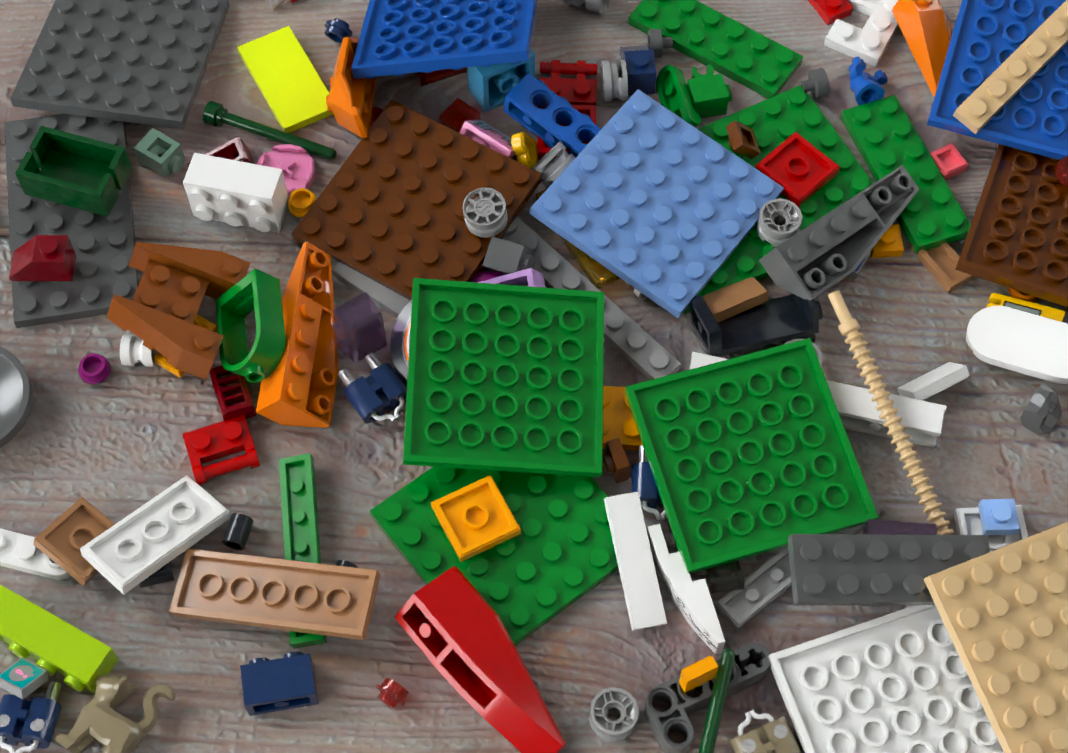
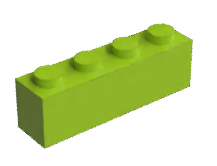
(53, 642)

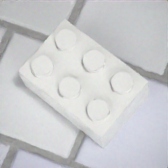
(236, 192)

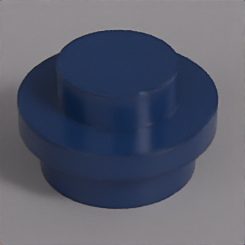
(337, 30)

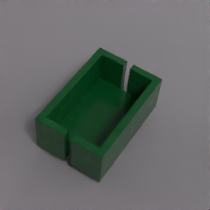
(74, 170)

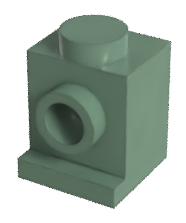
(160, 153)

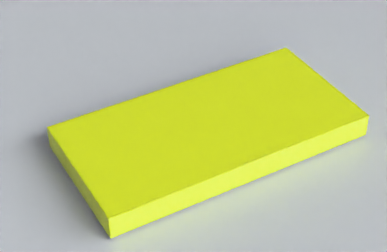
(286, 79)

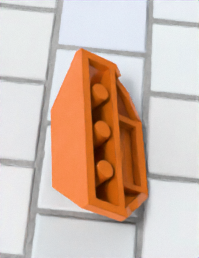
(351, 98)

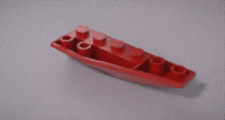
(479, 660)

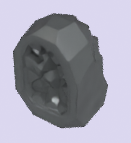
(1042, 411)

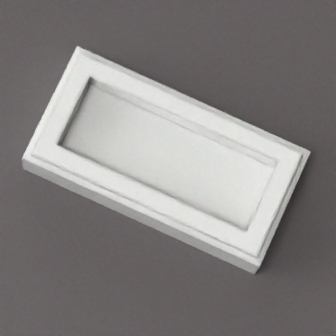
(934, 381)

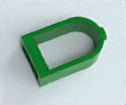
(258, 293)

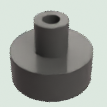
(658, 42)
(816, 83)

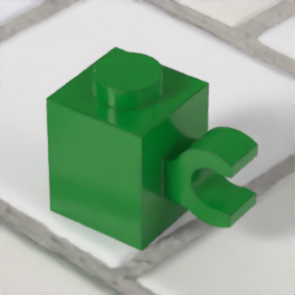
(709, 93)

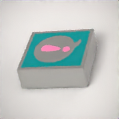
(23, 678)

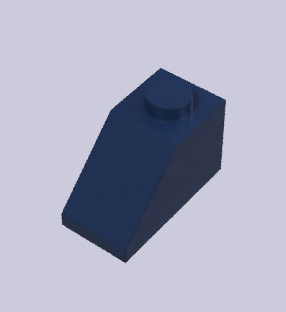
(640, 68)

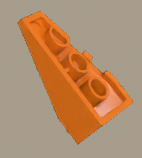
(927, 35)

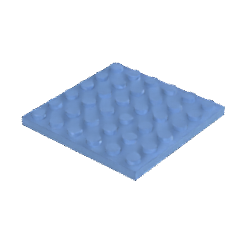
(656, 202)

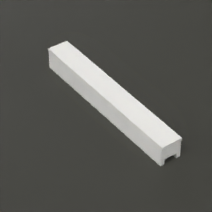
(858, 412)

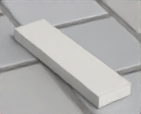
(635, 561)

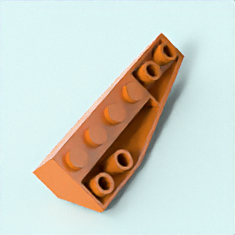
(306, 378)

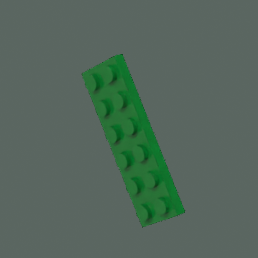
(720, 41)
(890, 140)

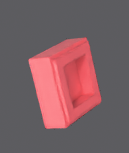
(949, 161)

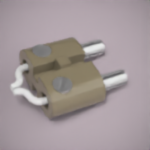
(769, 738)

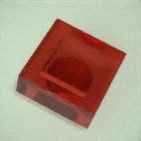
(457, 114)

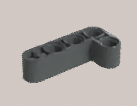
(682, 705)

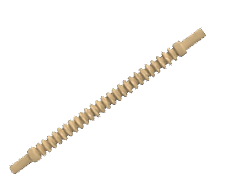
(849, 328)

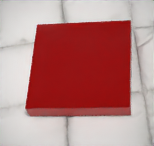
(798, 168)

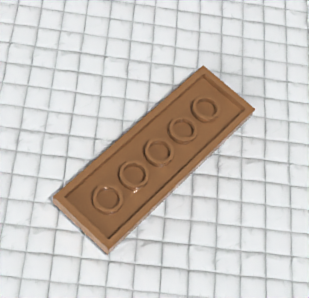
(275, 593)

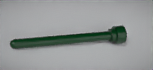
(216, 114)
(717, 701)

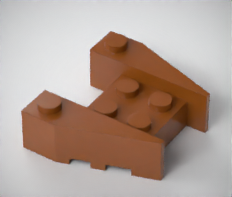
(170, 298)

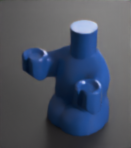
(864, 86)

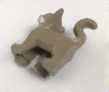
(101, 721)

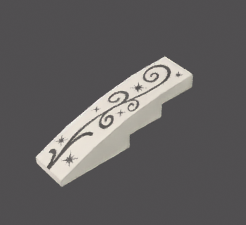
(689, 596)

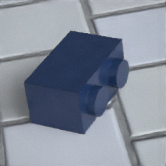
(279, 683)

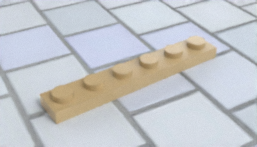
(1015, 72)

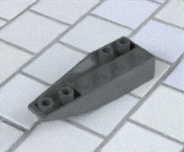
(839, 239)

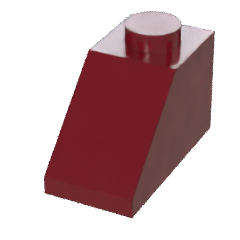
(44, 259)

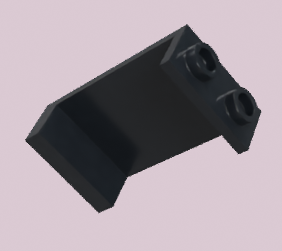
(760, 326)

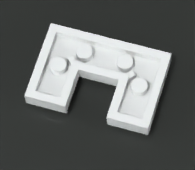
(872, 39)

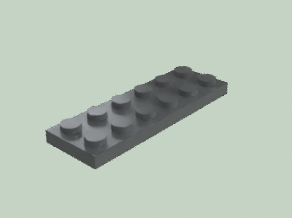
(873, 566)

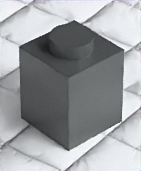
(508, 256)

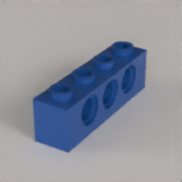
(544, 123)

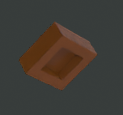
(742, 140)
(616, 460)

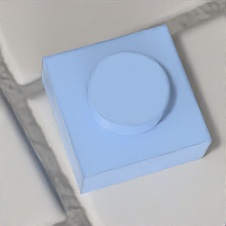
(998, 517)

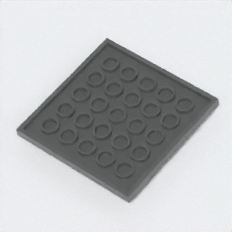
(122, 59)

